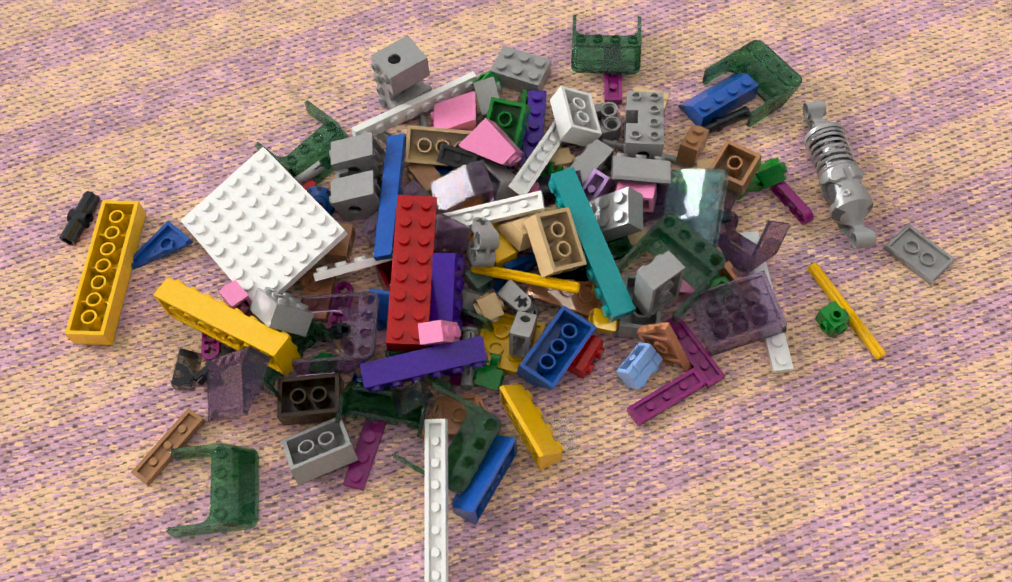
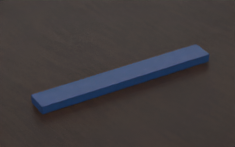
(388, 199)

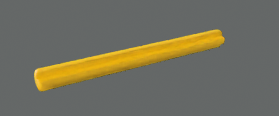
(528, 278)
(855, 322)

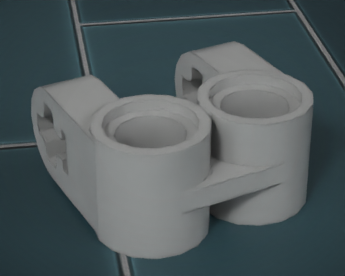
(610, 120)
(486, 241)
(516, 298)

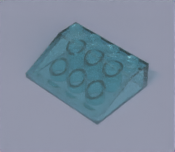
(698, 199)

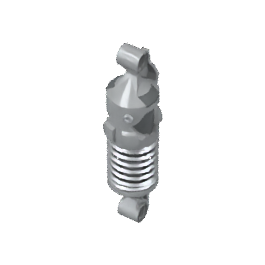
(838, 175)

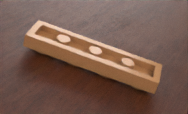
(160, 455)

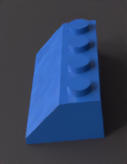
(720, 99)
(555, 349)
(485, 482)

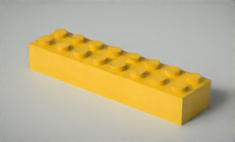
(106, 273)
(226, 324)

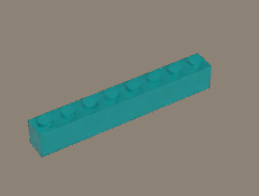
(600, 262)

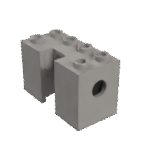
(400, 73)
(644, 124)
(356, 164)

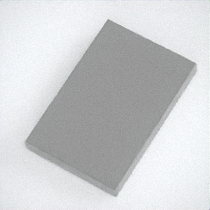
(919, 254)

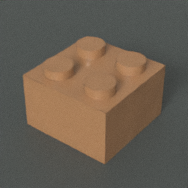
(739, 164)

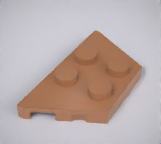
(665, 343)
(453, 411)

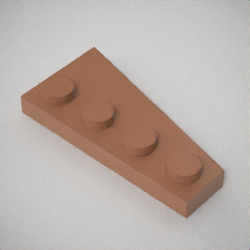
(580, 303)

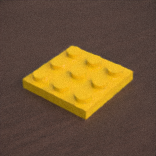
(498, 342)

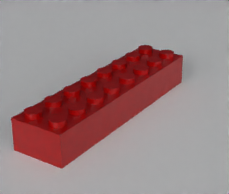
(411, 271)

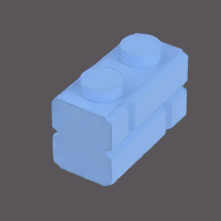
(639, 366)

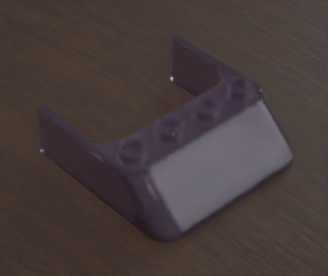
(358, 311)

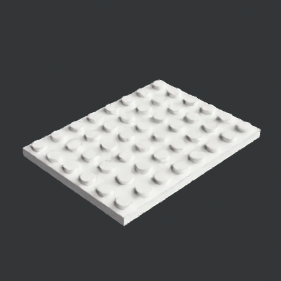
(263, 226)

